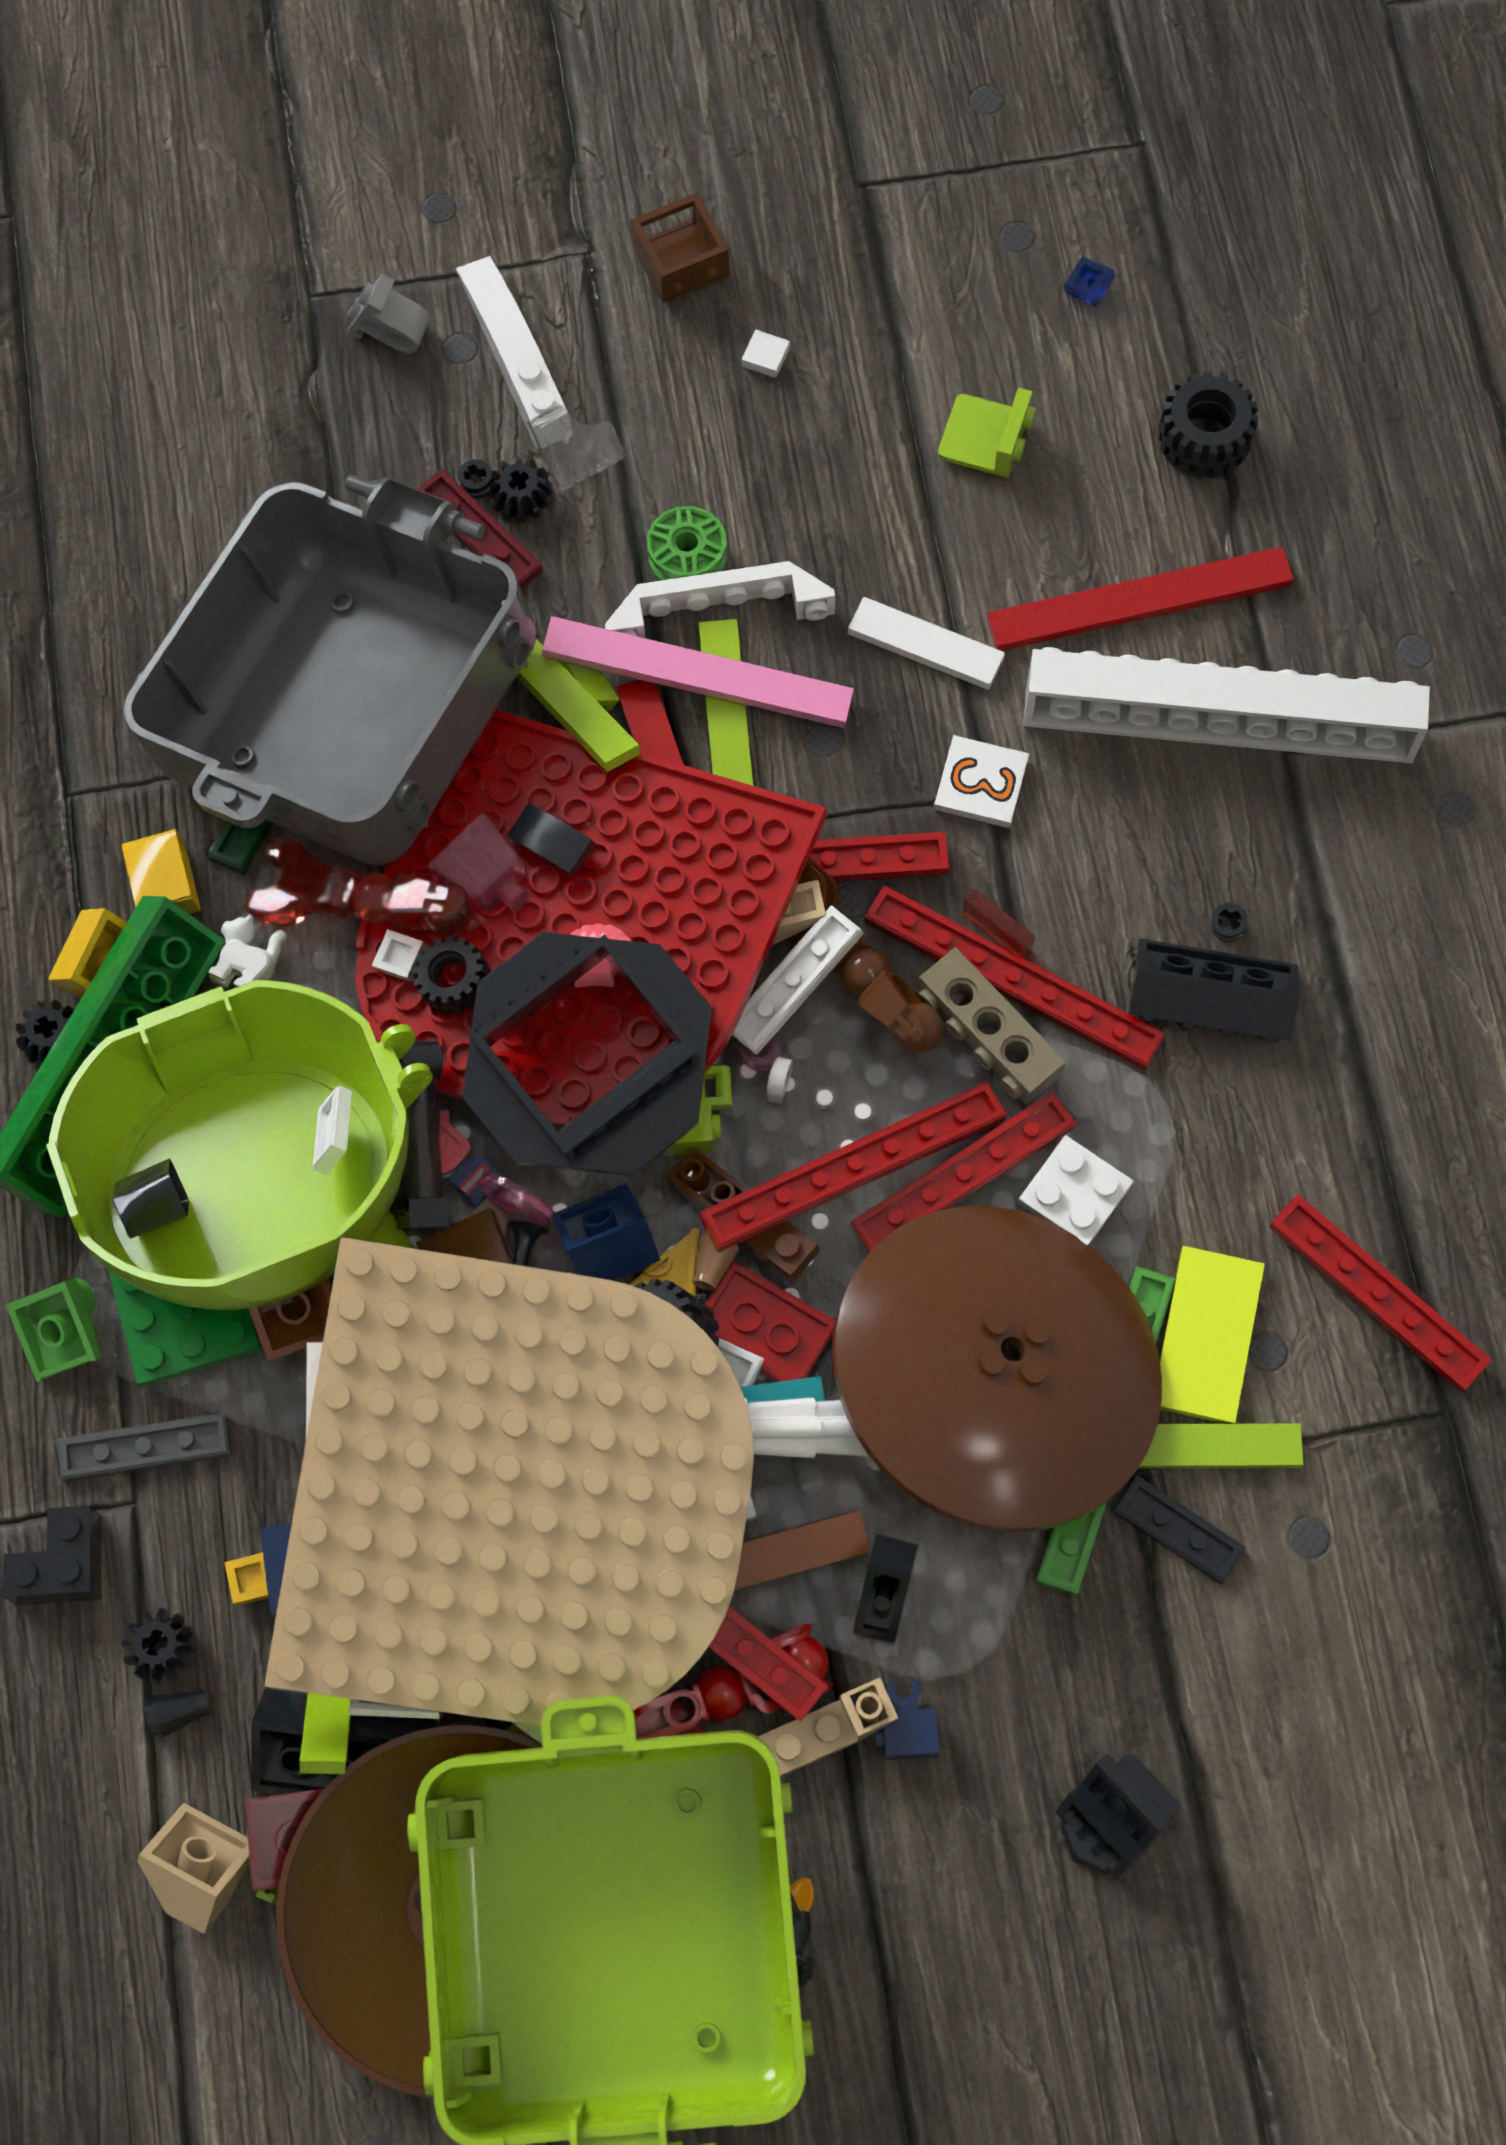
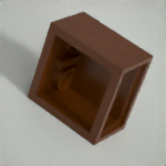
(684, 254)

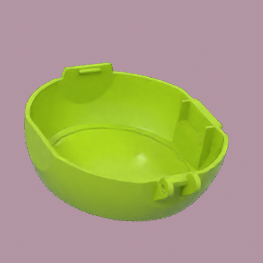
(234, 1103)

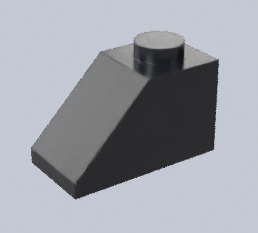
(885, 1588)

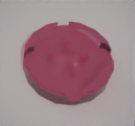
(515, 1198)

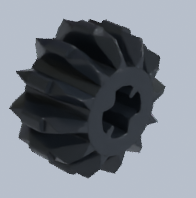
(520, 489)
(34, 1031)
(151, 1633)

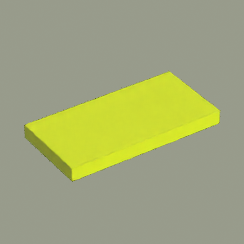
(1209, 1334)

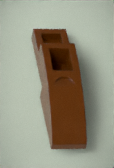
(708, 1184)

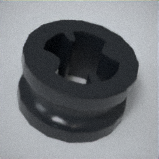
(475, 467)
(1230, 910)

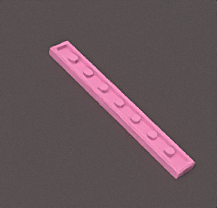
(697, 672)

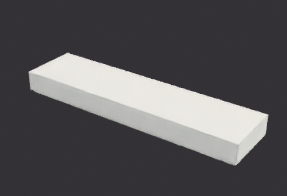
(926, 643)
(795, 979)

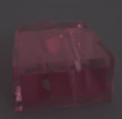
(482, 867)

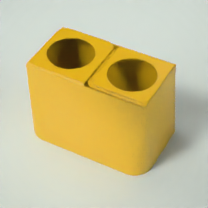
(161, 868)

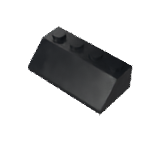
(1215, 990)
(279, 1735)

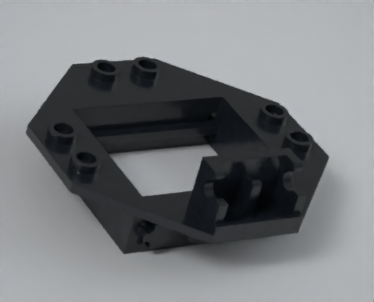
(636, 1116)

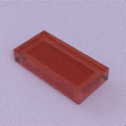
(998, 924)

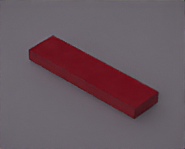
(496, 540)

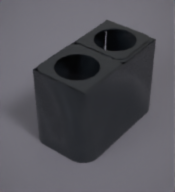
(150, 1199)

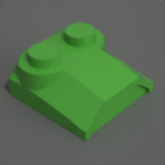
(57, 1327)

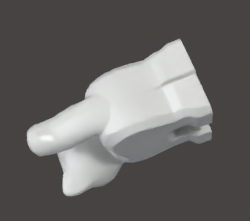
(244, 960)

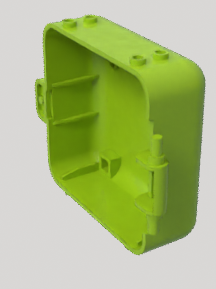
(608, 1935)

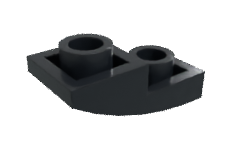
(551, 839)

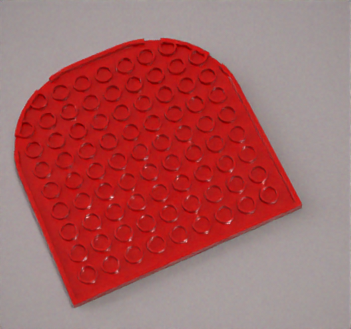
(672, 865)

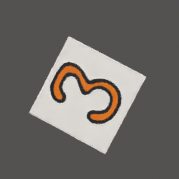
(981, 781)

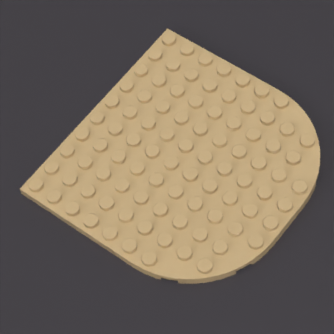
(508, 1491)

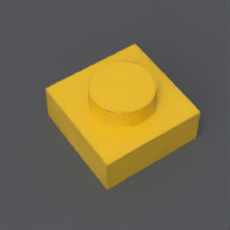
(247, 1579)

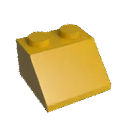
(86, 950)

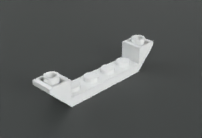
(810, 596)

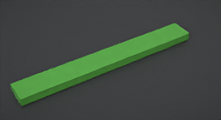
(1073, 1542)

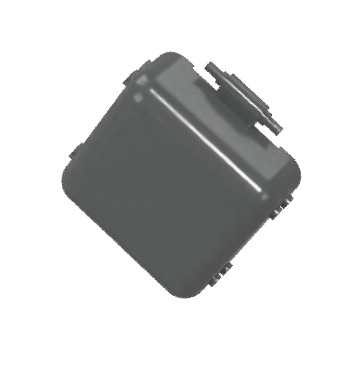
(335, 667)

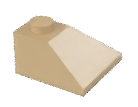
(194, 1866)

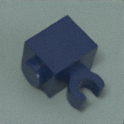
(913, 1733)

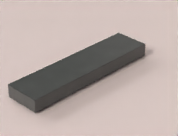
(144, 1447)

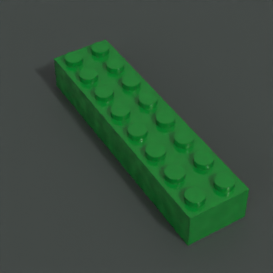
(150, 967)

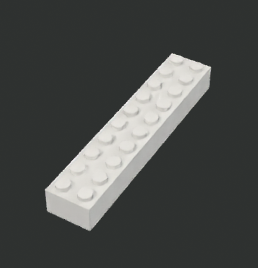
(1226, 705)

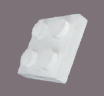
(1075, 1190)

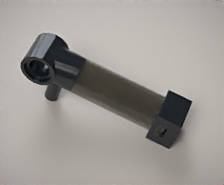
(421, 1181)

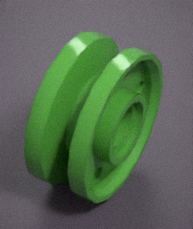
(683, 529)

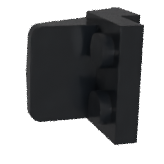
(1115, 1815)

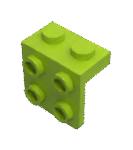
(987, 433)

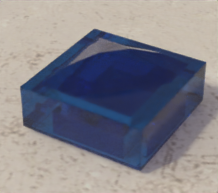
(1089, 281)

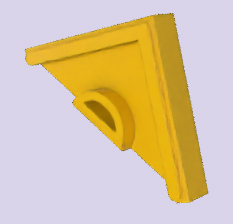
(676, 1264)

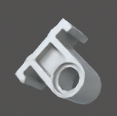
(388, 316)

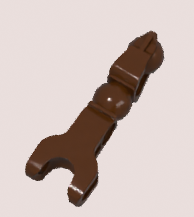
(879, 991)

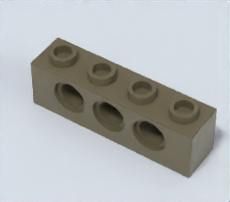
(955, 976)

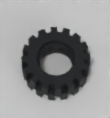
(433, 963)

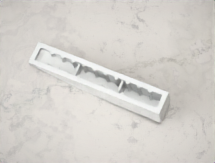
(510, 340)

